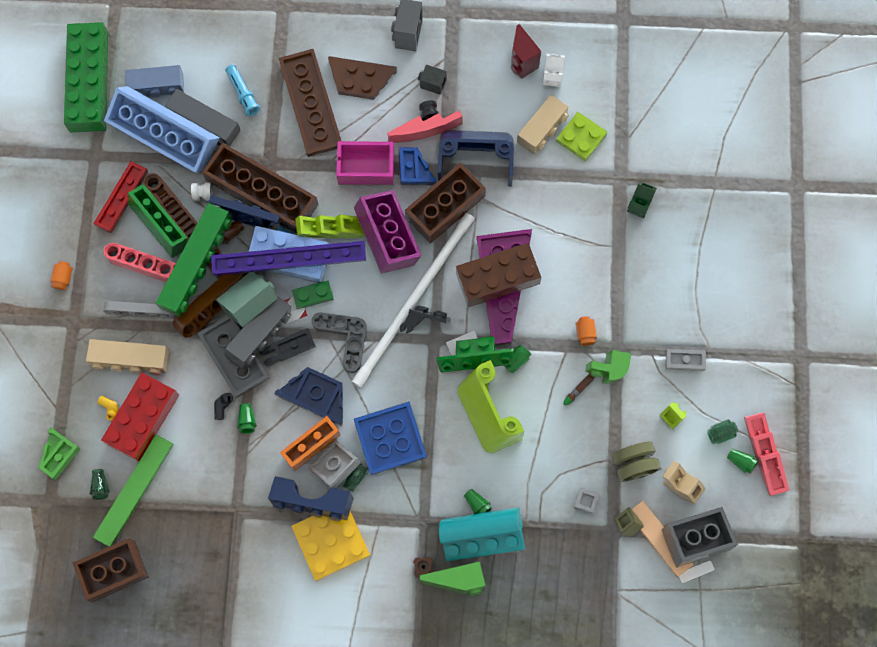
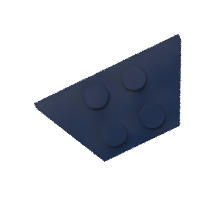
(245, 214)
(316, 394)

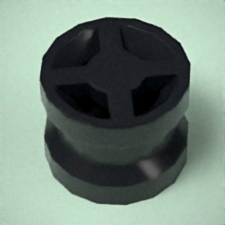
(428, 109)

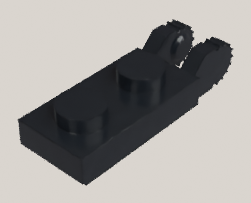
(289, 347)

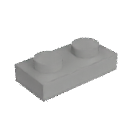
(685, 359)

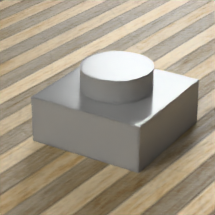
(586, 500)

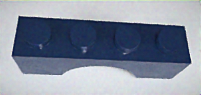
(334, 504)

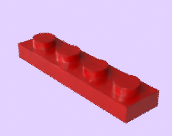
(118, 198)

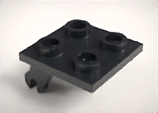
(418, 313)

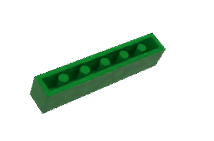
(193, 260)

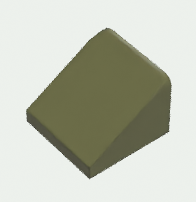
(628, 522)

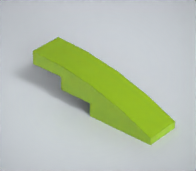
(329, 227)

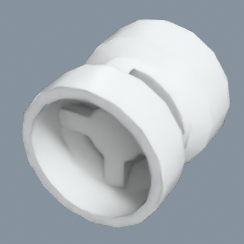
(201, 191)

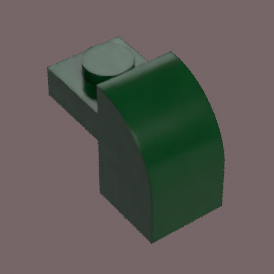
(641, 199)

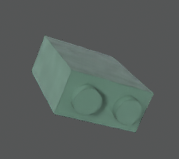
(247, 298)

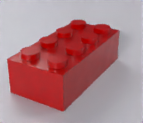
(140, 417)

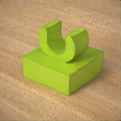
(673, 415)

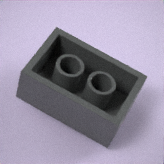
(699, 537)

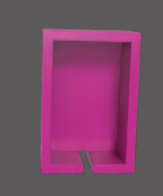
(365, 163)

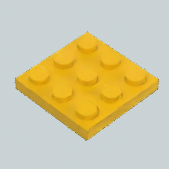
(330, 544)

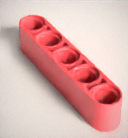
(140, 261)

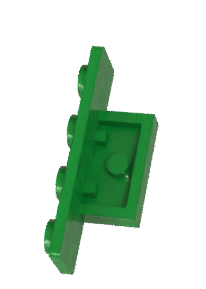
(474, 352)

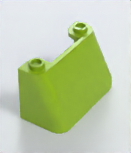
(490, 428)

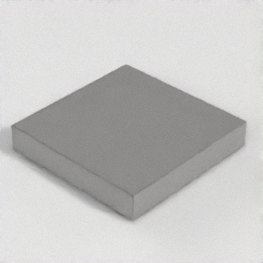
(334, 464)

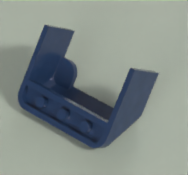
(498, 142)

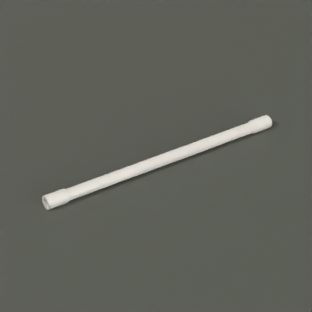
(365, 371)

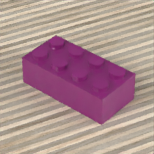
(387, 231)

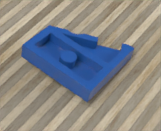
(414, 168)

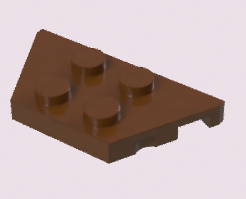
(360, 77)

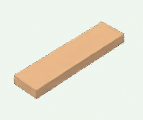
(653, 533)

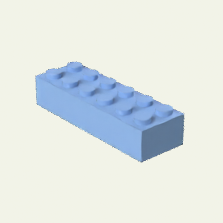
(161, 129)

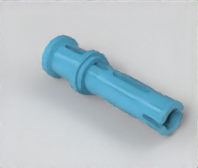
(245, 97)

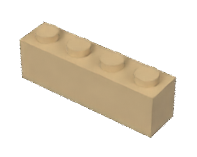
(128, 356)

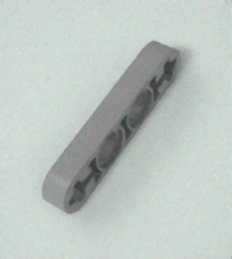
(135, 309)

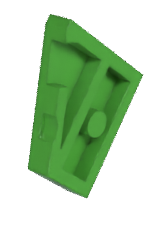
(57, 454)

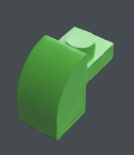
(614, 368)

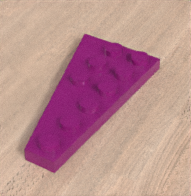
(503, 310)

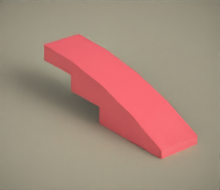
(420, 129)
(766, 454)

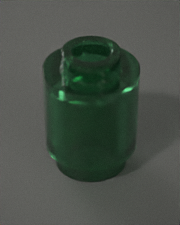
(722, 432)

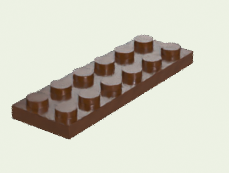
(310, 102)

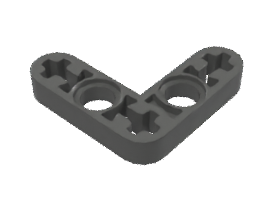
(352, 335)

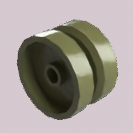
(636, 461)

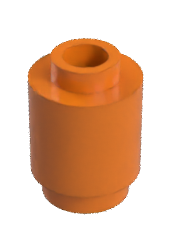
(61, 275)
(586, 331)

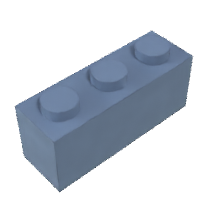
(155, 80)

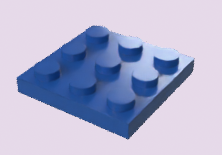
(390, 438)

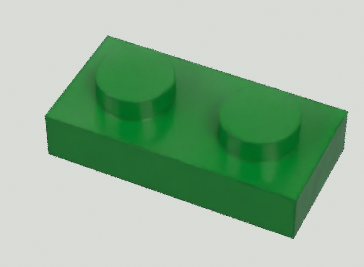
(312, 294)

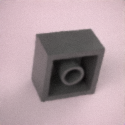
(407, 25)

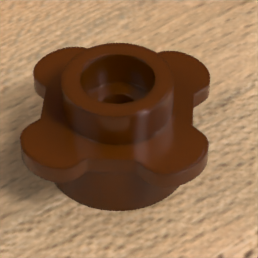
(418, 566)

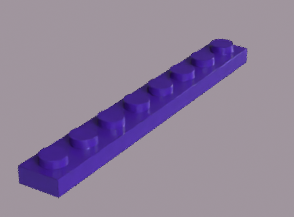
(288, 258)

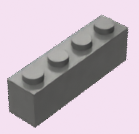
(204, 117)
(257, 332)

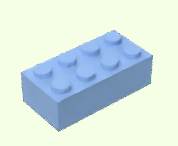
(271, 239)

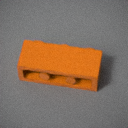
(310, 443)

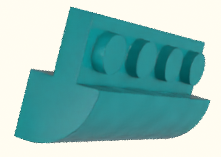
(482, 534)

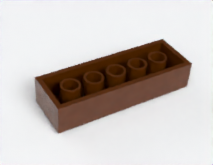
(259, 186)

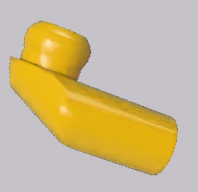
(110, 405)

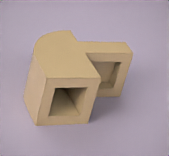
(682, 483)

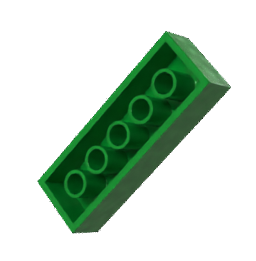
(86, 77)

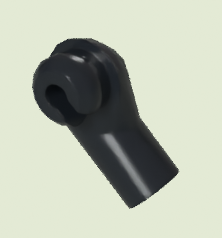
(220, 404)

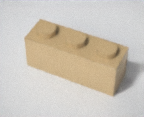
(543, 124)

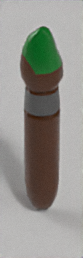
(578, 389)

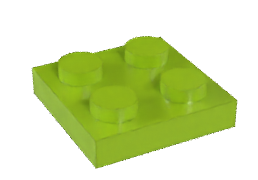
(581, 136)

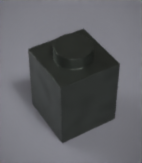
(432, 79)

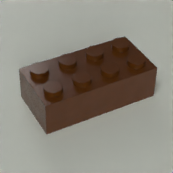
(445, 203)
(498, 275)

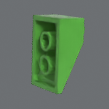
(459, 579)

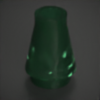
(355, 477)
(99, 487)

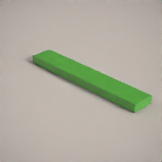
(133, 491)

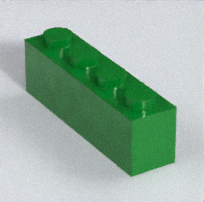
(157, 220)

